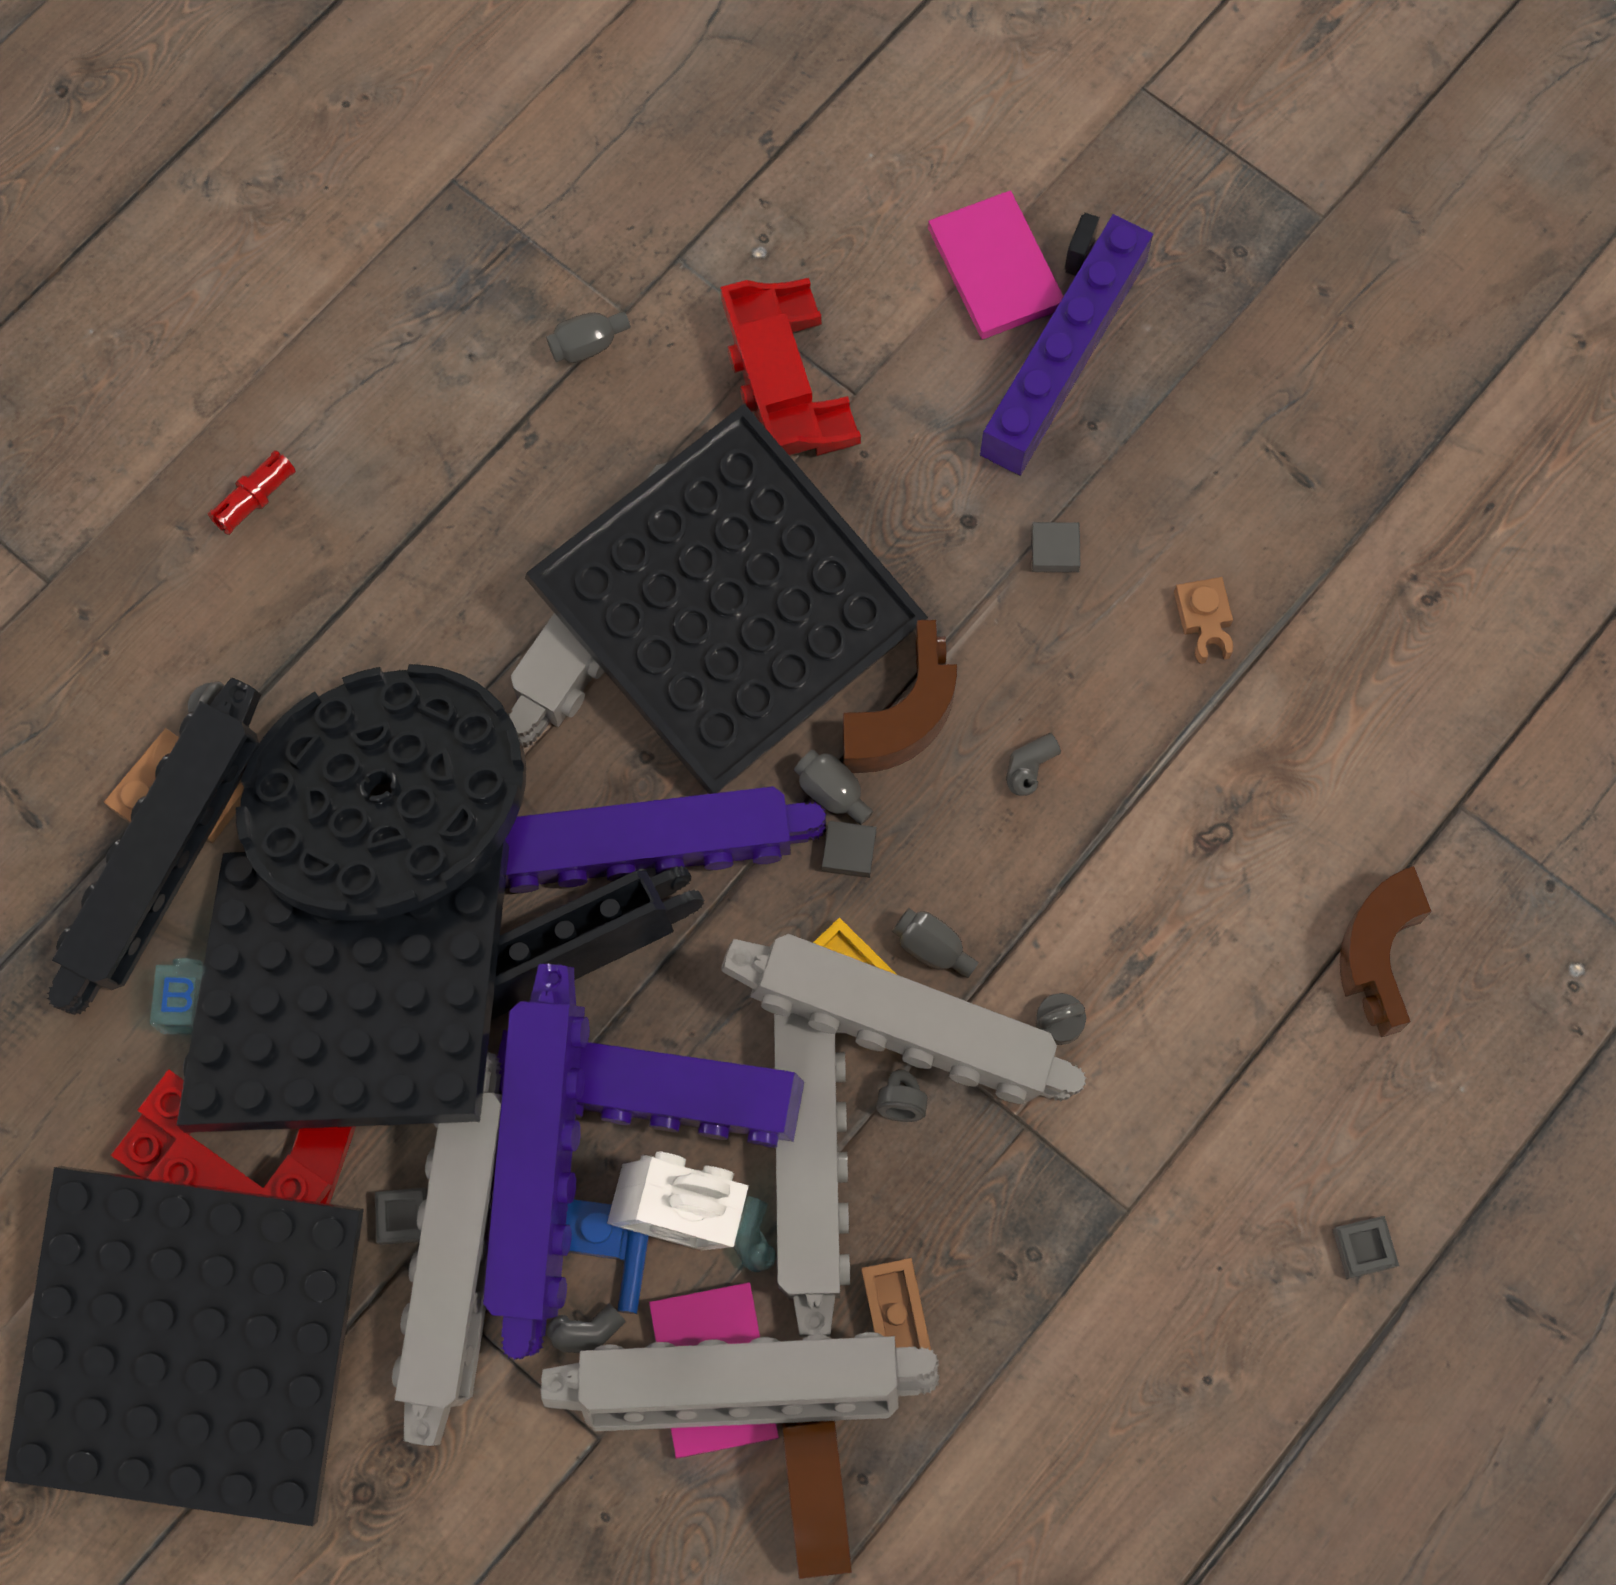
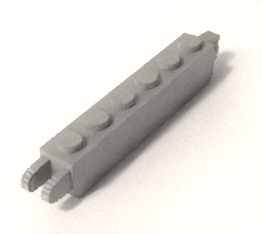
(551, 679)
(904, 1018)
(809, 1178)
(449, 1271)
(740, 1382)

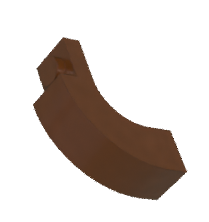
(900, 733)

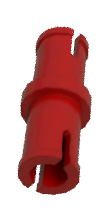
(251, 492)

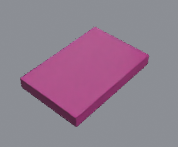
(996, 264)
(711, 1315)

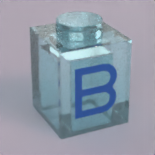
(176, 996)

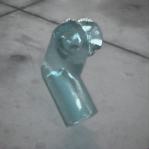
(749, 1242)

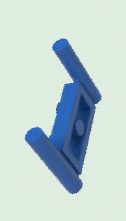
(596, 1238)

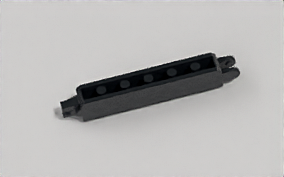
(156, 849)
(591, 931)

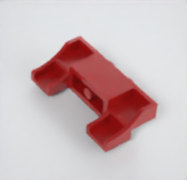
(775, 379)
(164, 1152)

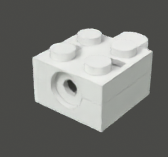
(678, 1202)

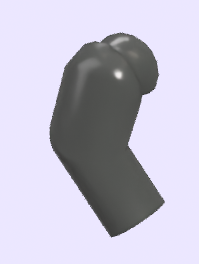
(1025, 763)
(578, 1336)

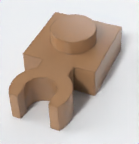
(1205, 611)

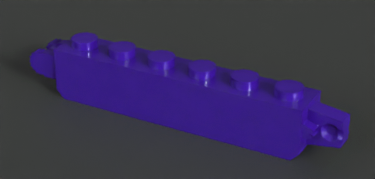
(657, 835)
(535, 1160)

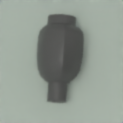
(585, 335)
(832, 785)
(933, 942)

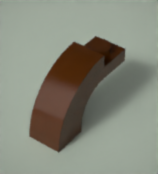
(1367, 947)
(816, 1498)

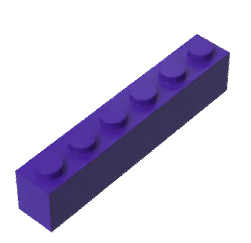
(1066, 345)
(686, 1092)

